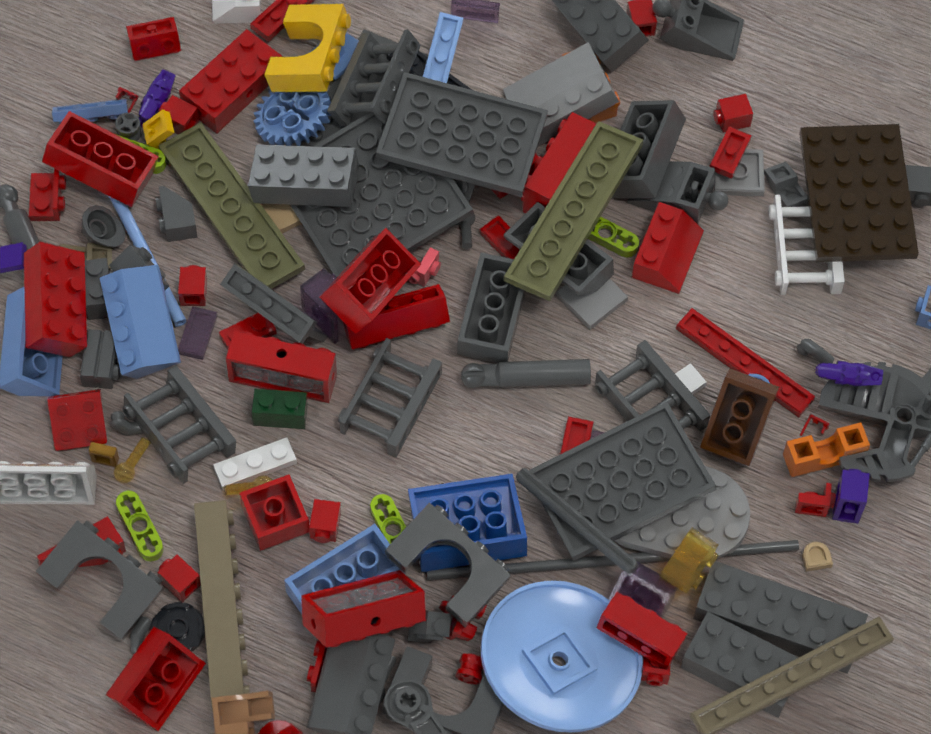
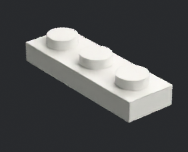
(255, 463)

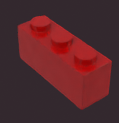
(641, 630)

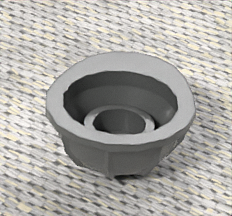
(102, 227)

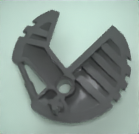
(899, 395)

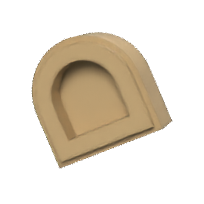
(816, 557)

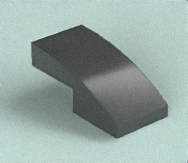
(785, 183)

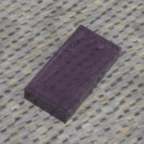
(476, 10)
(197, 333)

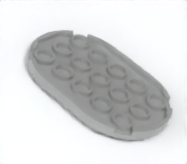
(718, 515)

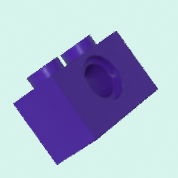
(851, 496)

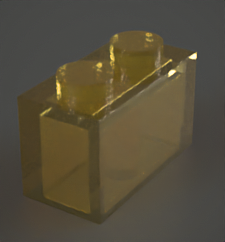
(689, 561)

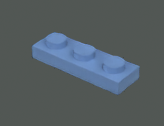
(92, 111)

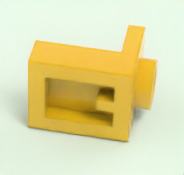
(158, 128)

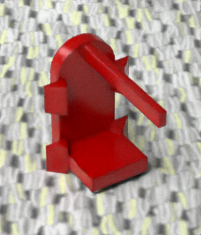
(121, 92)
(815, 420)

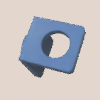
(923, 316)

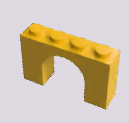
(316, 69)

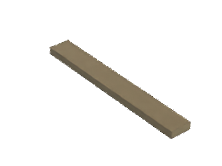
(791, 677)

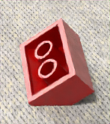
(667, 248)
(156, 678)

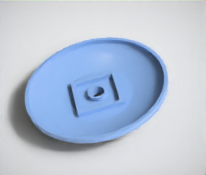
(550, 622)

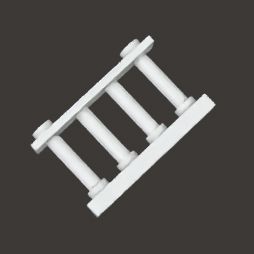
(833, 276)

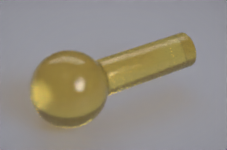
(125, 471)
(233, 489)

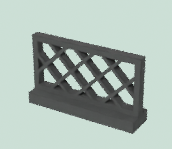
(271, 305)

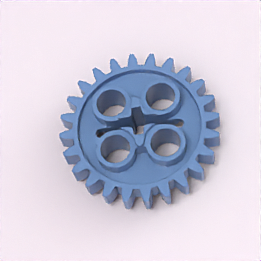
(291, 116)

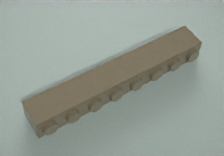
(220, 598)

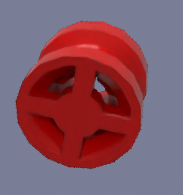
(470, 669)

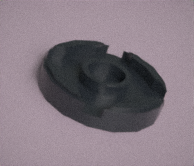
(182, 623)

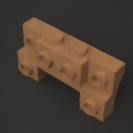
(239, 712)

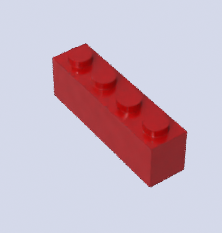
(403, 316)

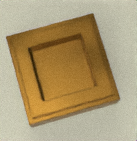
(103, 454)

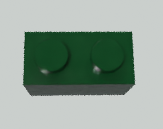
(279, 409)

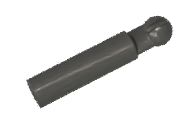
(16, 220)
(528, 373)

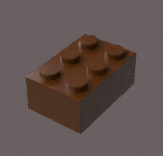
(739, 417)

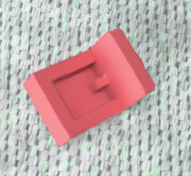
(429, 266)

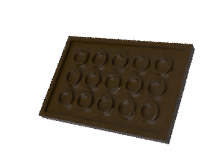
(858, 193)

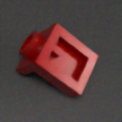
(814, 504)
(654, 674)

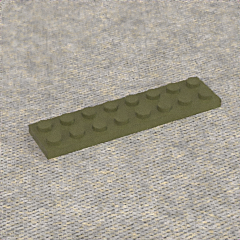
(230, 208)
(573, 211)

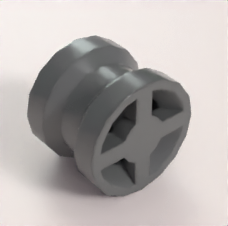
(131, 122)

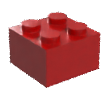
(274, 512)

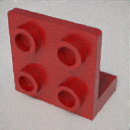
(77, 419)

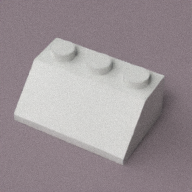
(235, 11)

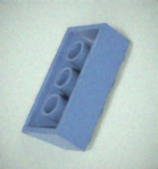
(140, 320)
(24, 369)

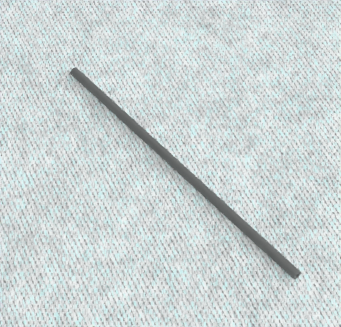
(599, 561)

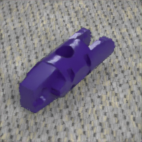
(157, 94)
(850, 373)

